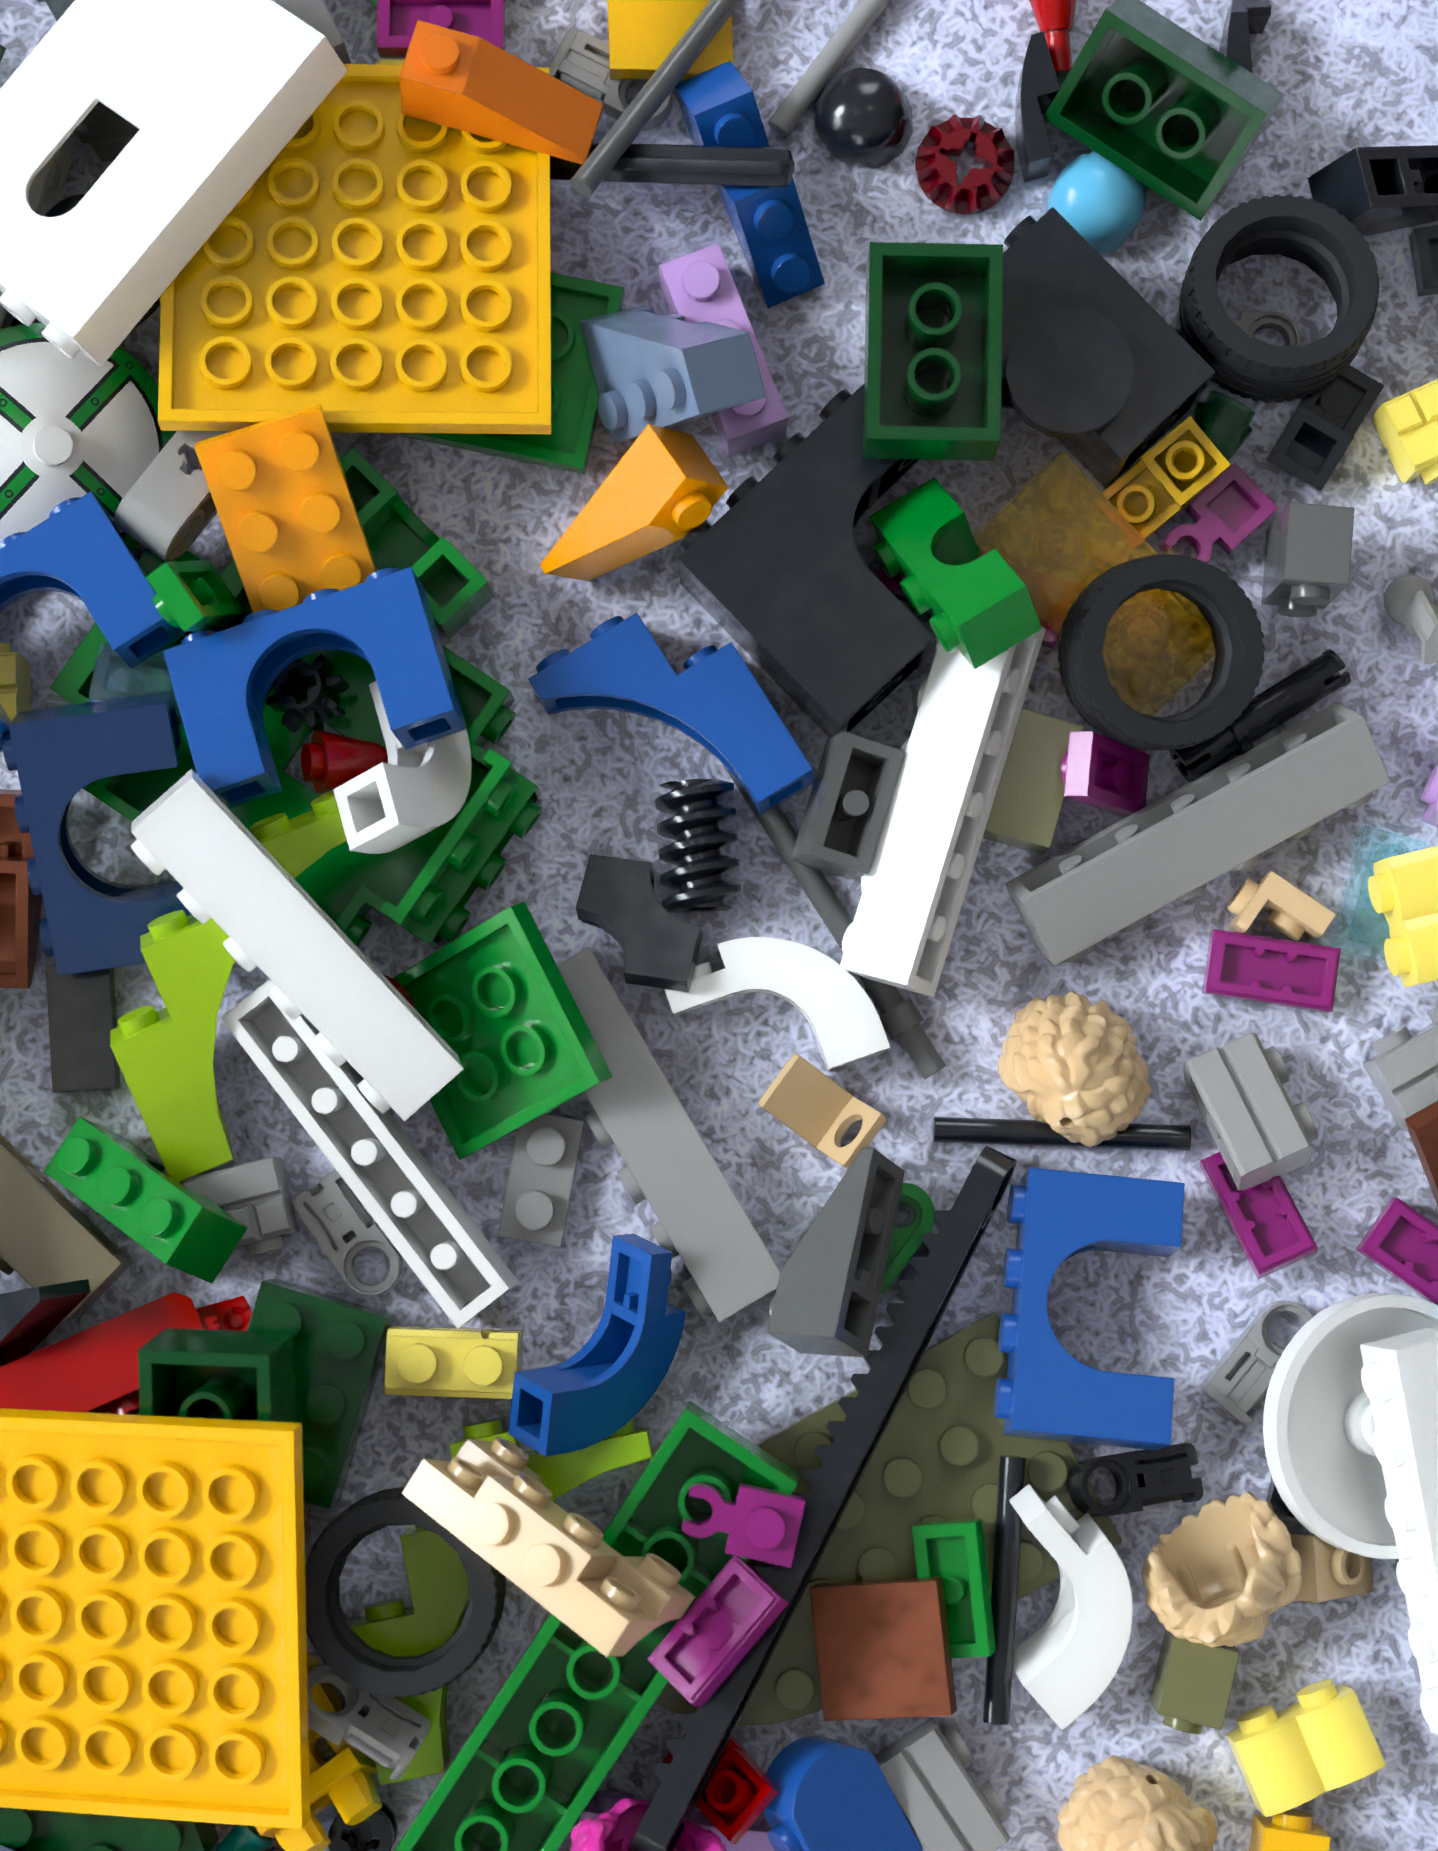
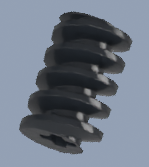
(696, 845)

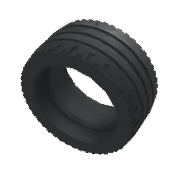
(1301, 232)
(1235, 639)
(349, 1654)

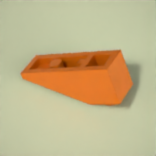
(494, 95)

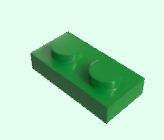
(193, 596)
(958, 1555)

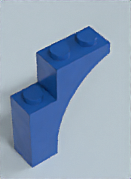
(709, 702)

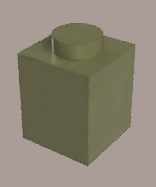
(1193, 1684)

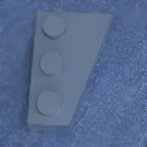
(667, 370)

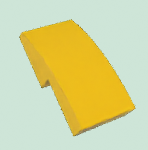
(1167, 478)

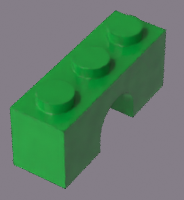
(403, 541)
(972, 604)
(144, 1202)

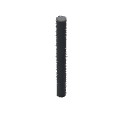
(1040, 1134)
(1004, 1591)

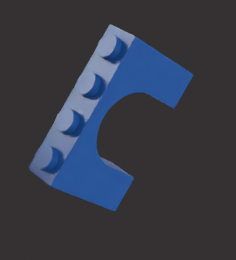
(89, 559)
(228, 673)
(1046, 1387)

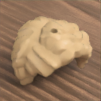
(1075, 1067)
(1223, 1572)
(1132, 1809)

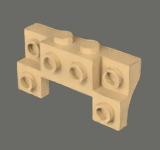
(553, 1556)

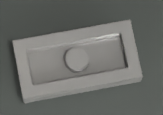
(541, 1180)

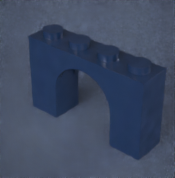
(56, 755)

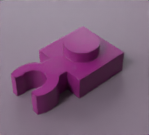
(1223, 514)
(759, 1524)

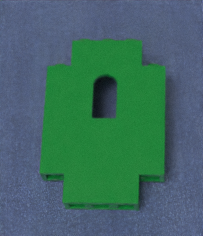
(413, 886)

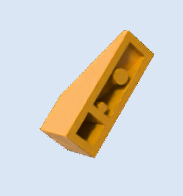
(644, 504)

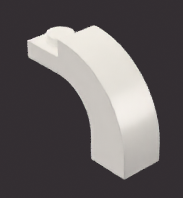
(406, 795)
(804, 977)
(1089, 1630)

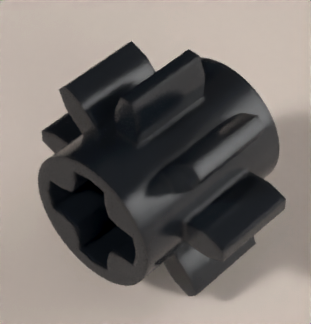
(322, 698)

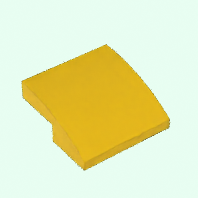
(649, 29)

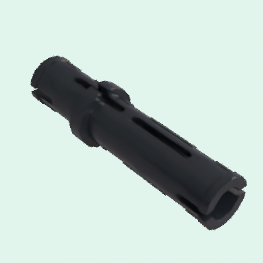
(1265, 714)

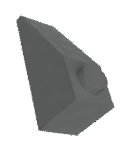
(837, 1270)

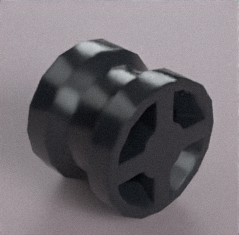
(379, 1826)

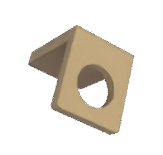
(820, 1110)
(1329, 1571)

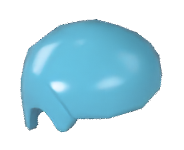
(1098, 201)

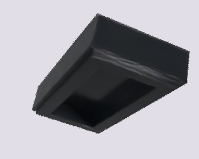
(79, 1030)

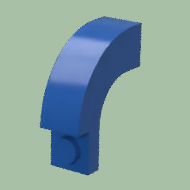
(616, 1370)

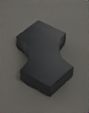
(622, 902)

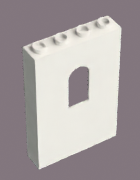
(213, 107)

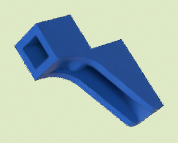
(766, 220)

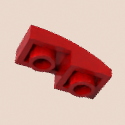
(735, 1792)

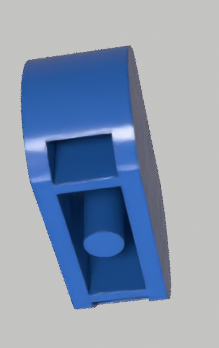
(833, 1801)

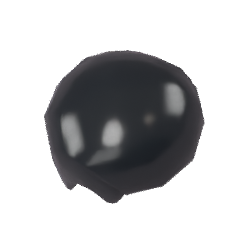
(863, 117)

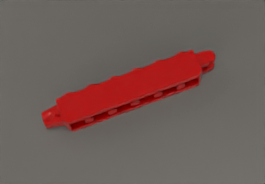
(100, 1365)

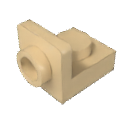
(1289, 908)

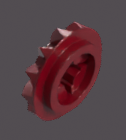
(982, 186)

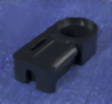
(1140, 1479)

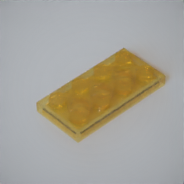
(1061, 538)

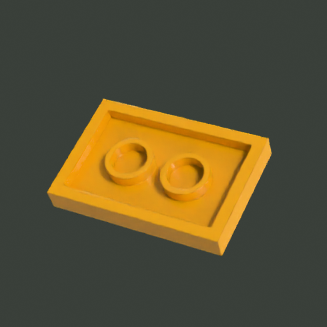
(286, 509)

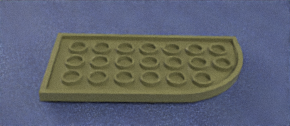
(928, 1467)

